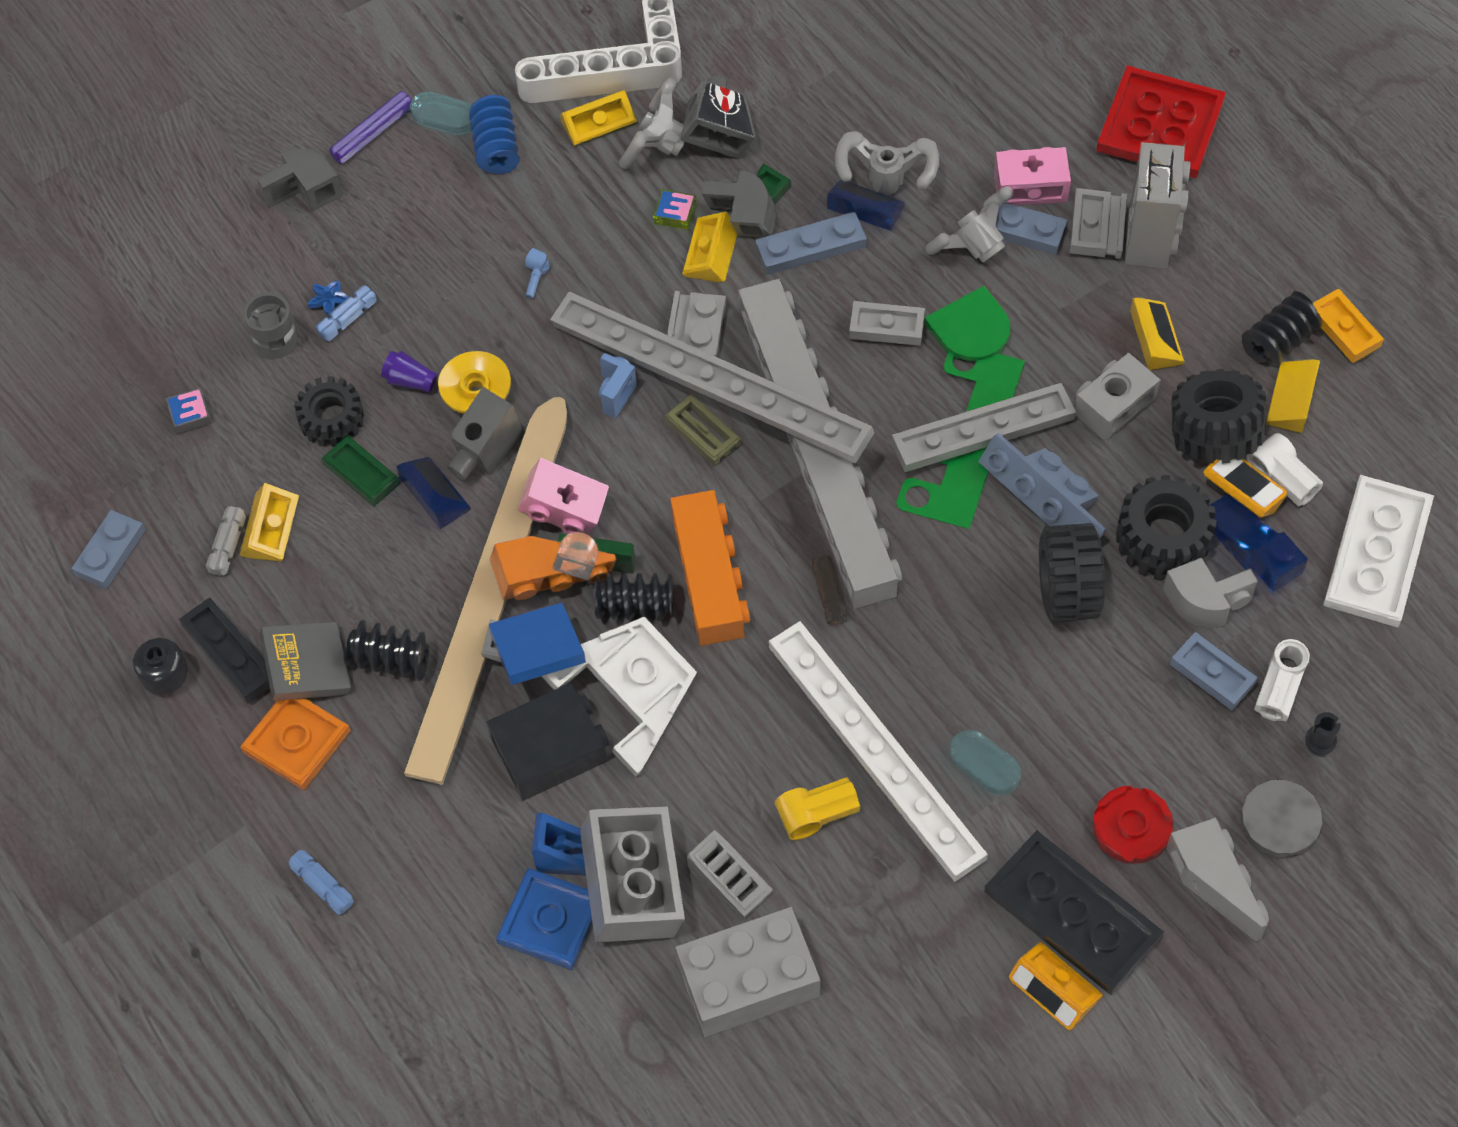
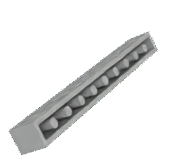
(830, 479)

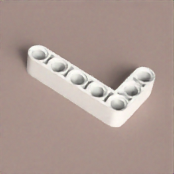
(610, 68)

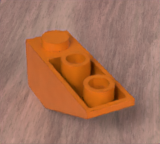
(526, 565)

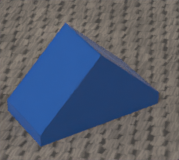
(557, 847)

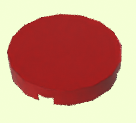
(1132, 824)

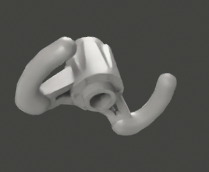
(656, 129)
(887, 163)
(976, 231)

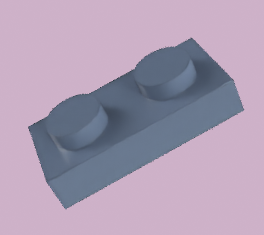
(1030, 228)
(108, 549)
(1213, 671)

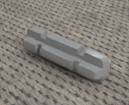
(225, 541)

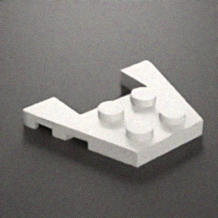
(643, 676)

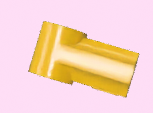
(806, 811)

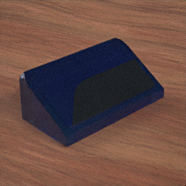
(867, 204)
(432, 490)

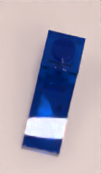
(1256, 544)

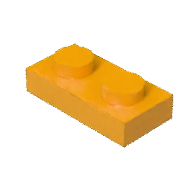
(1347, 326)

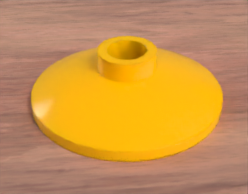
(472, 371)

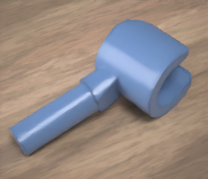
(540, 265)

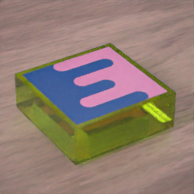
(674, 209)

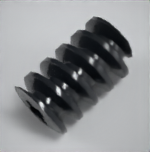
(1282, 329)
(634, 597)
(387, 651)

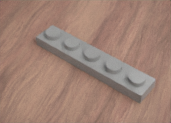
(977, 427)

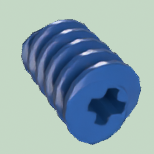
(494, 134)

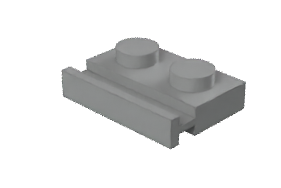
(1098, 223)
(698, 320)

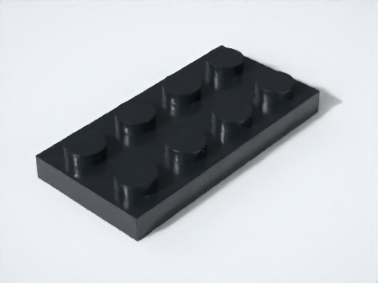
(1074, 912)

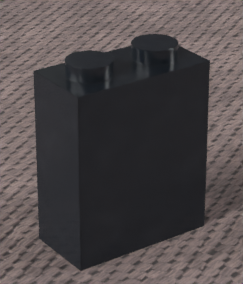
(548, 741)

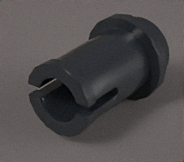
(1322, 736)

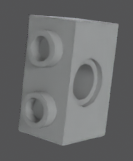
(1110, 413)

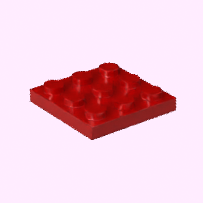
(1160, 112)

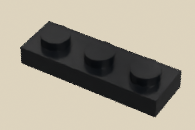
(227, 649)

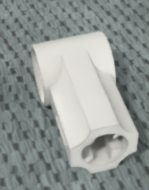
(1279, 462)
(1282, 681)

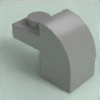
(1204, 600)

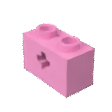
(1034, 175)
(550, 485)

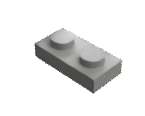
(887, 323)

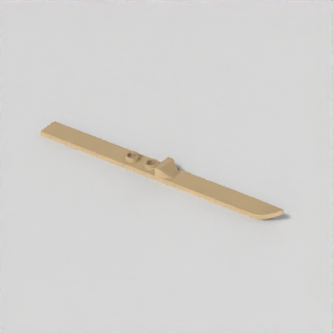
(463, 660)

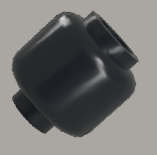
(160, 666)

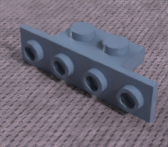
(1042, 483)

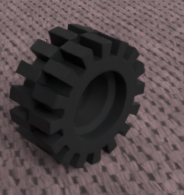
(324, 394)

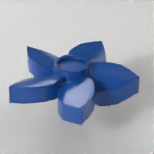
(327, 297)

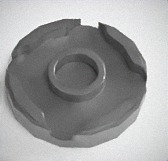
(1281, 818)

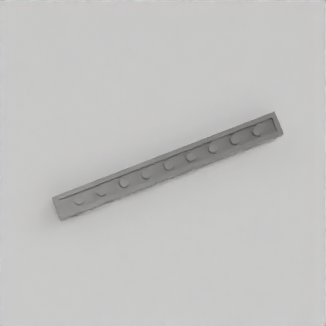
(713, 377)

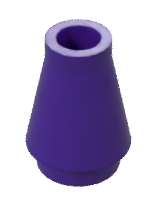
(407, 372)

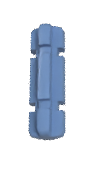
(345, 313)
(321, 882)

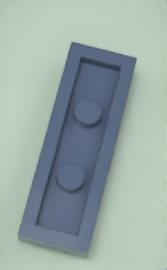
(810, 243)

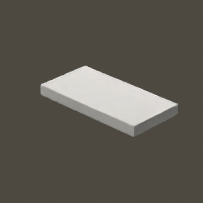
(1378, 551)

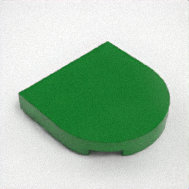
(971, 326)

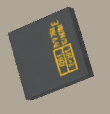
(304, 661)

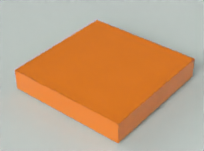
(295, 740)

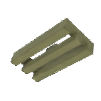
(693, 439)

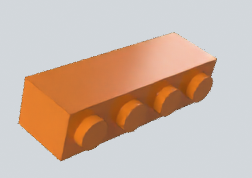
(708, 567)

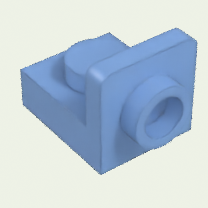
(618, 383)

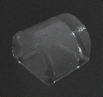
(576, 555)

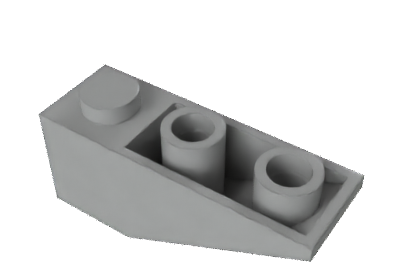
(1211, 871)

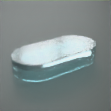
(441, 113)
(985, 762)

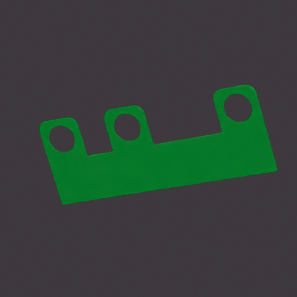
(965, 477)

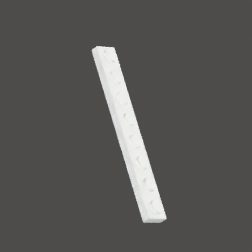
(878, 752)

